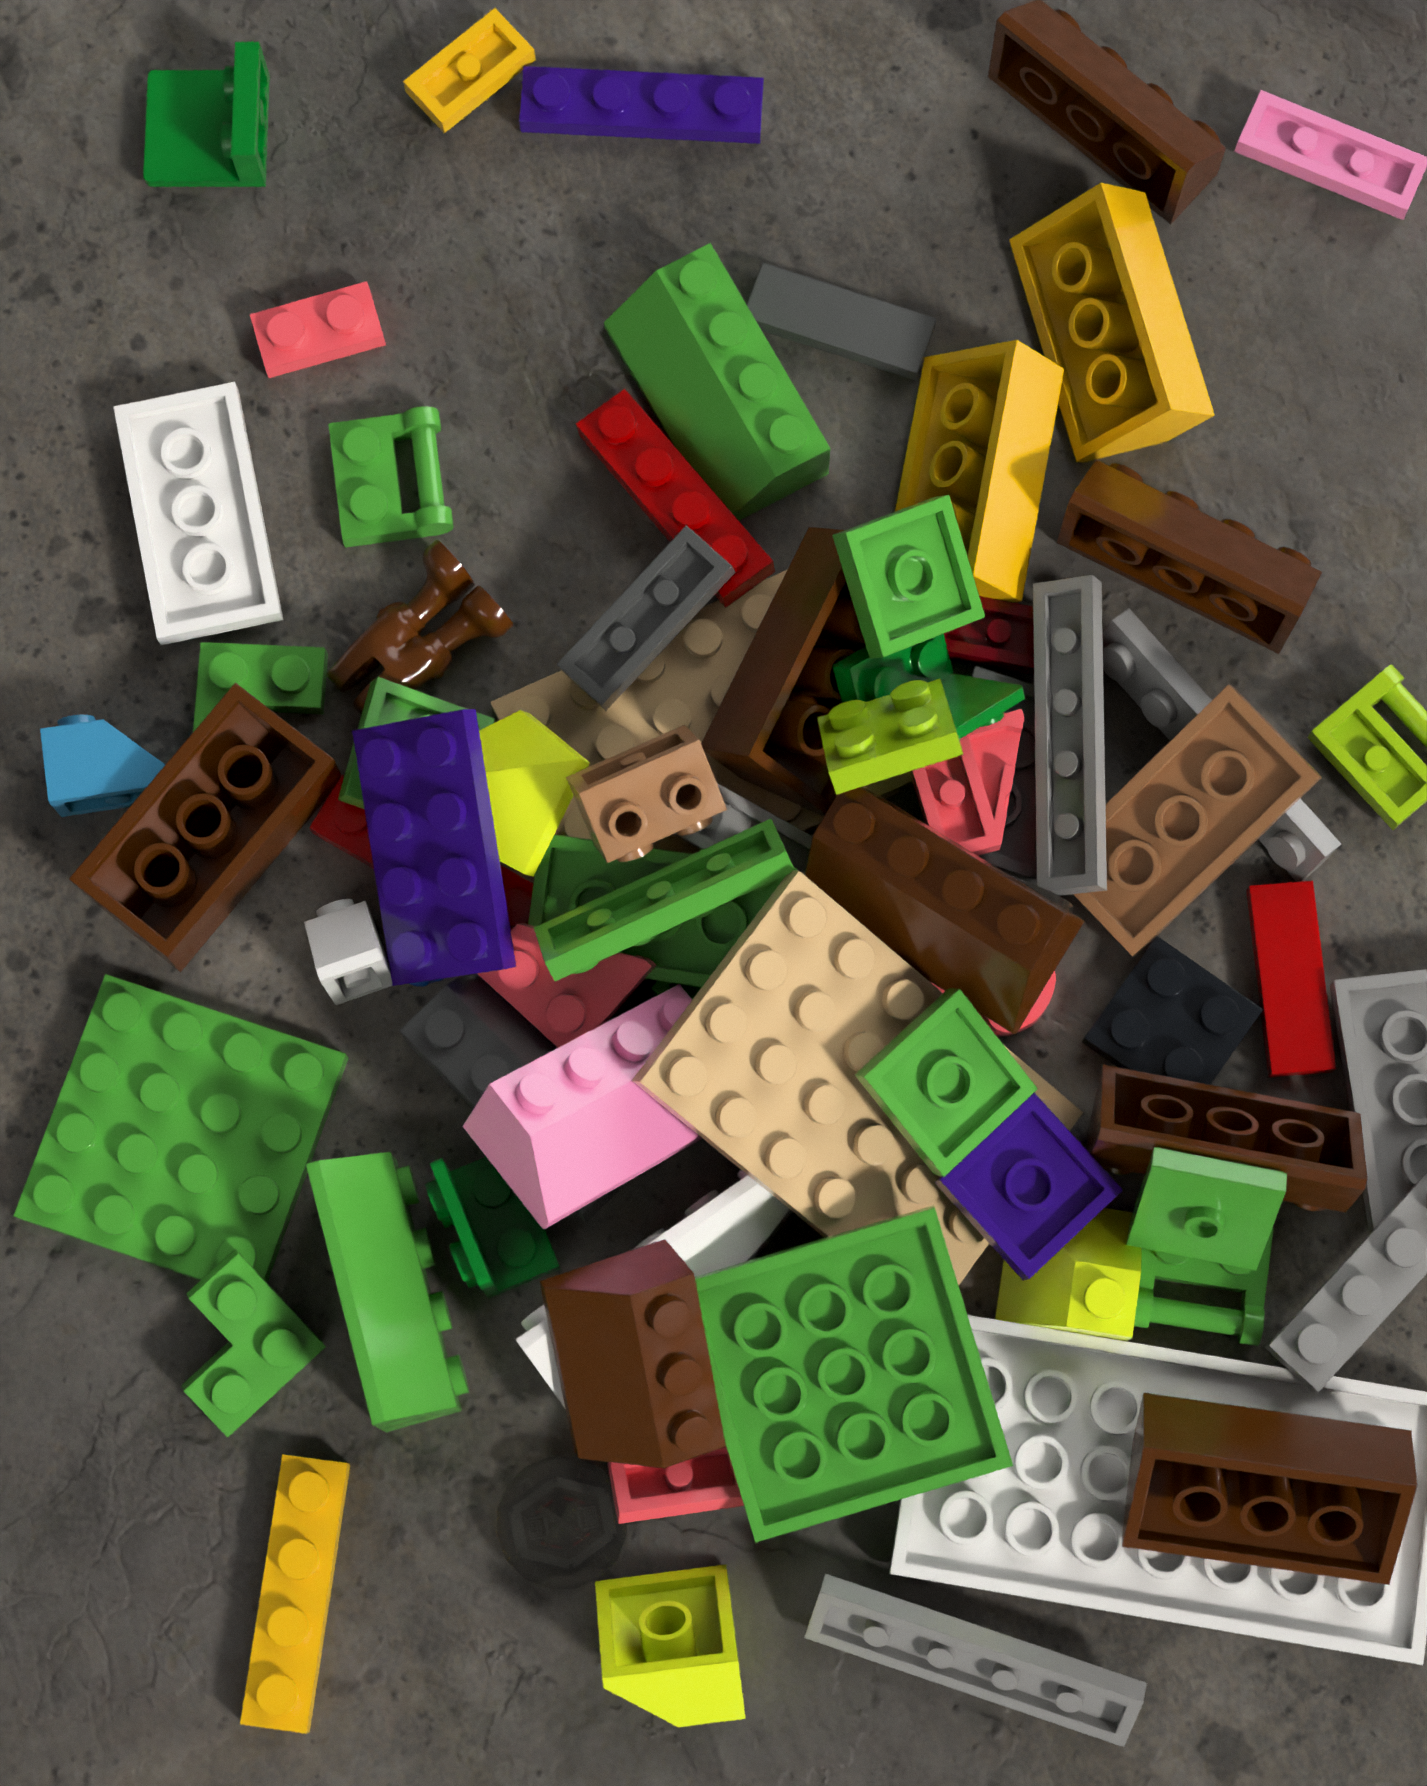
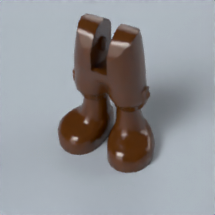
(396, 637)

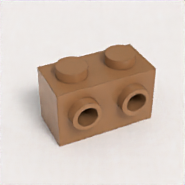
(647, 795)

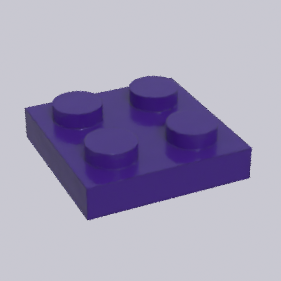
(1029, 1187)

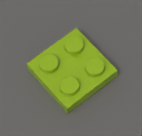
(888, 735)

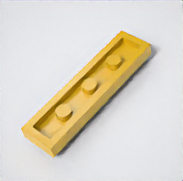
(295, 1594)

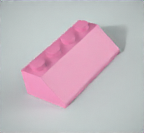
(577, 1119)

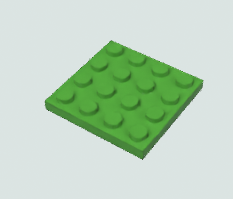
(180, 1133)
(848, 1374)

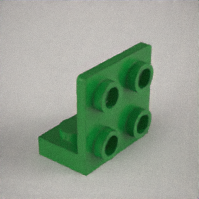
(209, 124)
(971, 699)
(498, 1235)

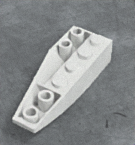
(713, 1236)

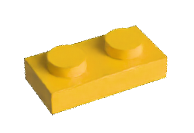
(469, 70)

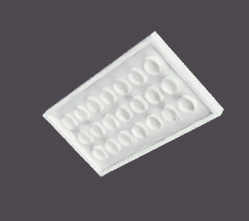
(1058, 1513)

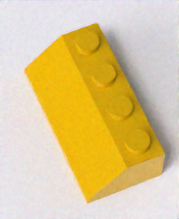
(1111, 323)
(986, 443)

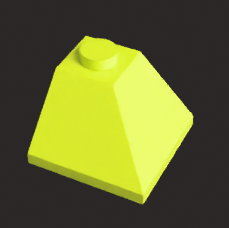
(527, 786)
(1083, 1287)
(671, 1644)

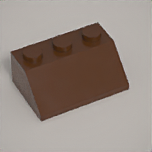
(634, 1359)

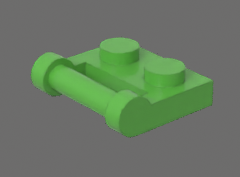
(370, 480)
(1244, 1323)

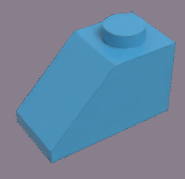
(93, 766)

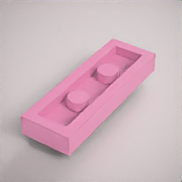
(1331, 154)

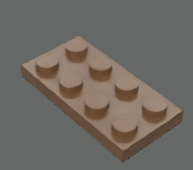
(1193, 816)

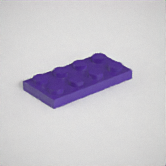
(434, 847)

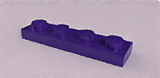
(641, 104)

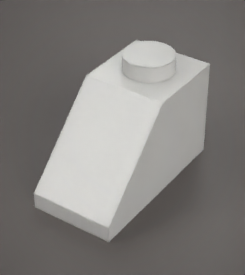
(348, 950)

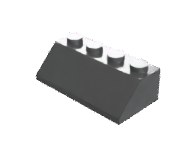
(476, 1039)

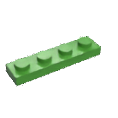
(663, 900)

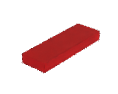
(1290, 979)

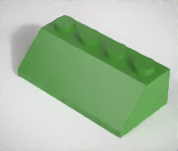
(718, 384)
(386, 1290)

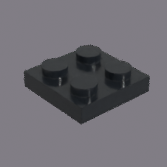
(1172, 1018)

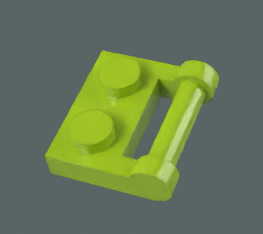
(1372, 753)

